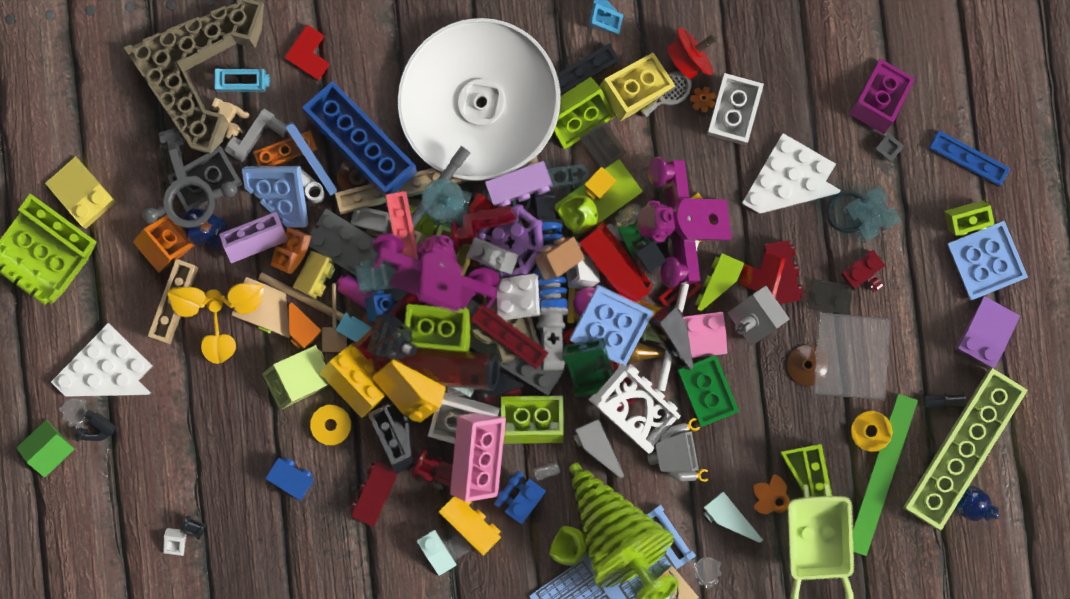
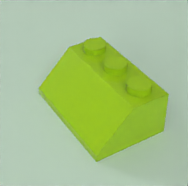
(580, 111)
(439, 327)
(532, 419)

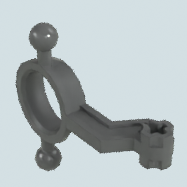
(171, 140)

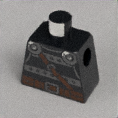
(391, 338)

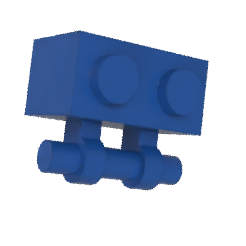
(524, 501)

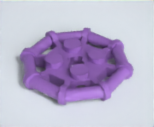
(522, 238)

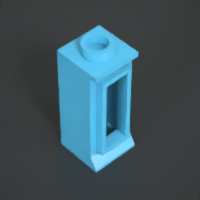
(262, 80)
(352, 327)

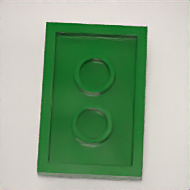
(708, 391)

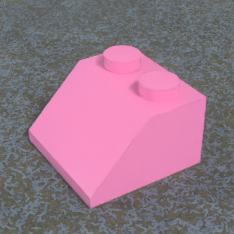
(706, 334)

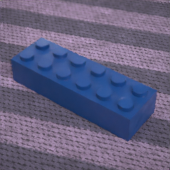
(359, 140)

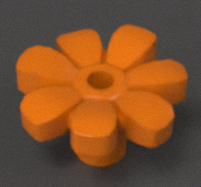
(699, 102)

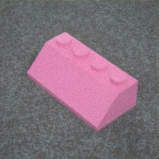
(477, 456)

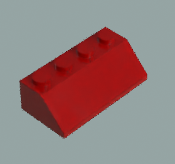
(615, 263)

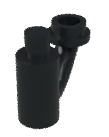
(100, 423)

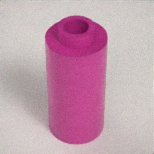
(349, 287)

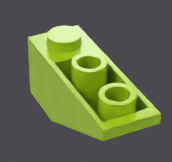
(724, 276)

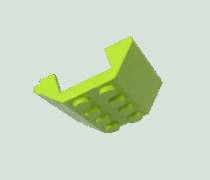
(43, 251)

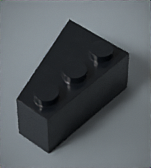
(394, 435)

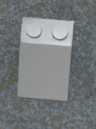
(595, 443)

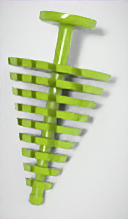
(620, 537)

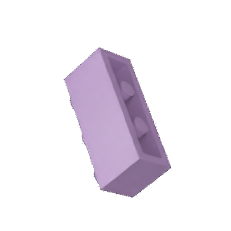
(519, 184)
(253, 237)

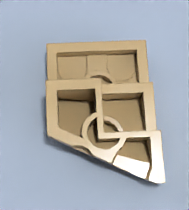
(271, 313)

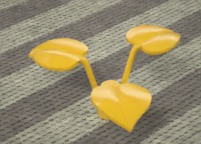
(243, 296)

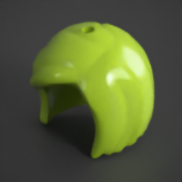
(579, 214)
(569, 546)

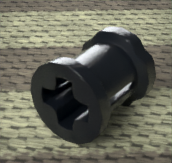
(193, 527)

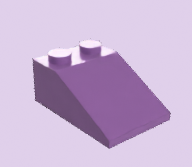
(987, 333)

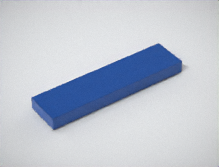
(969, 158)

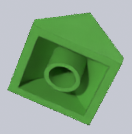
(45, 448)

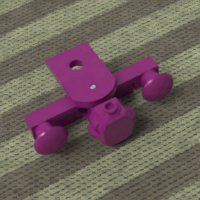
(681, 220)
(436, 273)

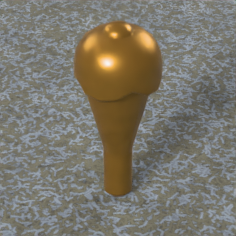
(645, 352)

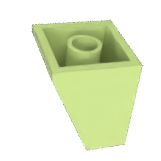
(296, 377)

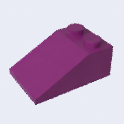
(882, 96)

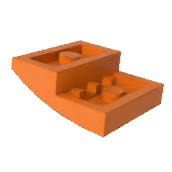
(291, 254)

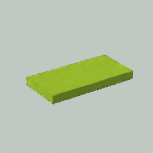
(619, 195)

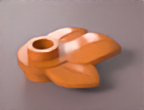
(769, 494)

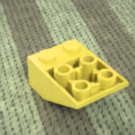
(314, 274)

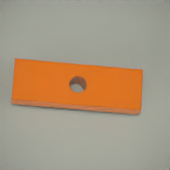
(273, 155)

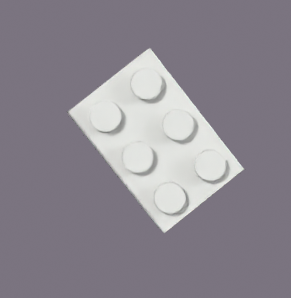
(735, 109)
(445, 418)

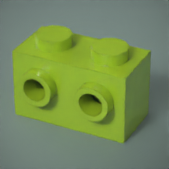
(969, 218)

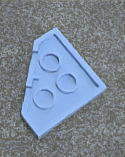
(279, 191)

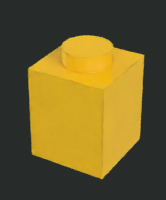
(599, 184)

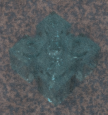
(871, 214)
(371, 278)

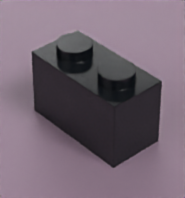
(647, 253)

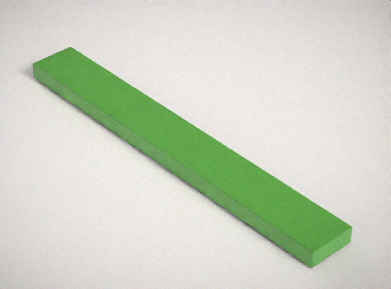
(882, 475)

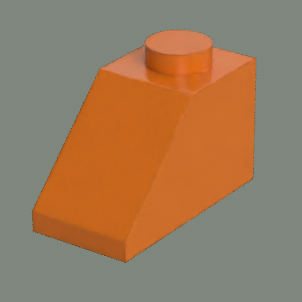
(301, 327)

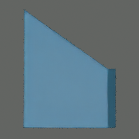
(605, 17)

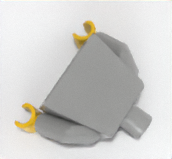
(677, 453)

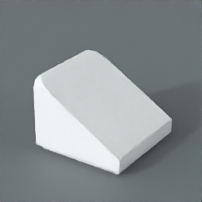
(174, 542)

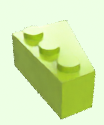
(808, 468)

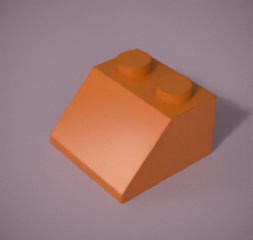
(162, 243)

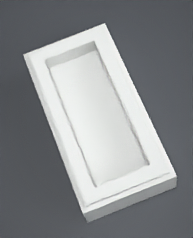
(371, 220)

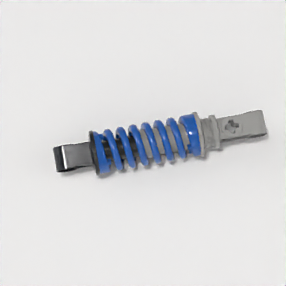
(551, 304)

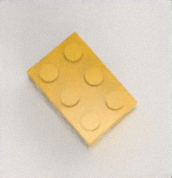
(353, 380)

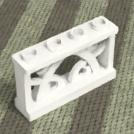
(609, 407)

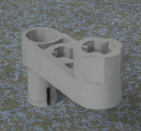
(241, 149)

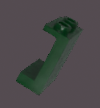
(588, 366)

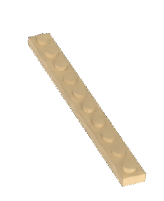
(368, 196)

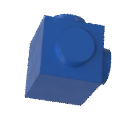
(378, 304)

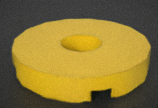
(318, 425)
(883, 435)

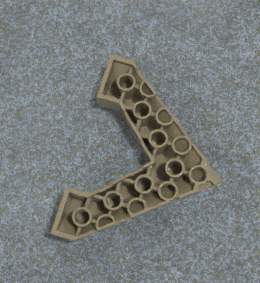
(168, 55)

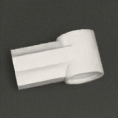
(310, 184)

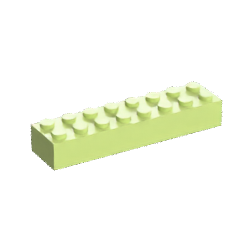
(965, 449)

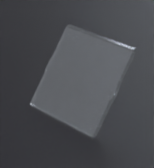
(852, 356)

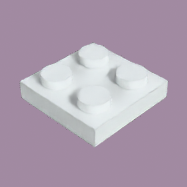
(518, 297)

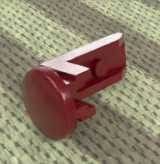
(479, 220)
(433, 469)

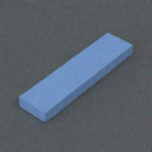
(311, 158)

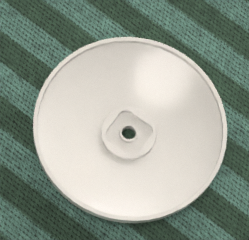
(470, 63)

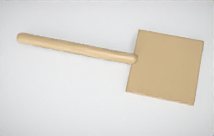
(331, 339)

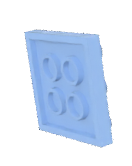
(987, 260)
(614, 319)

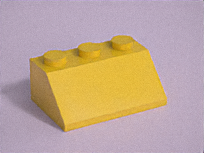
(471, 524)

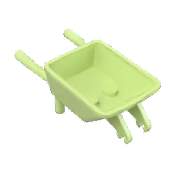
(821, 539)

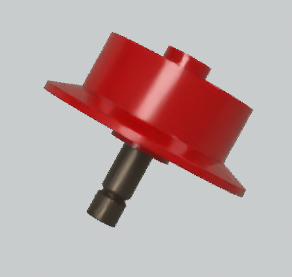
(689, 55)

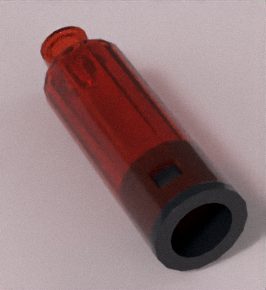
(452, 367)

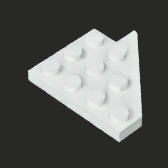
(790, 178)
(104, 368)

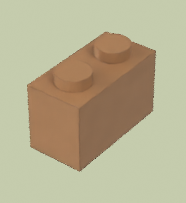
(558, 258)

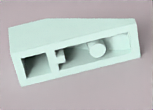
(727, 515)

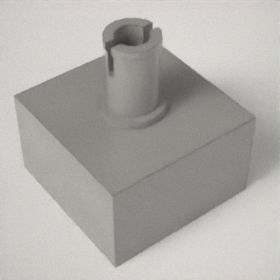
(758, 316)

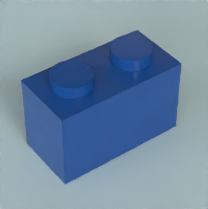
(290, 478)

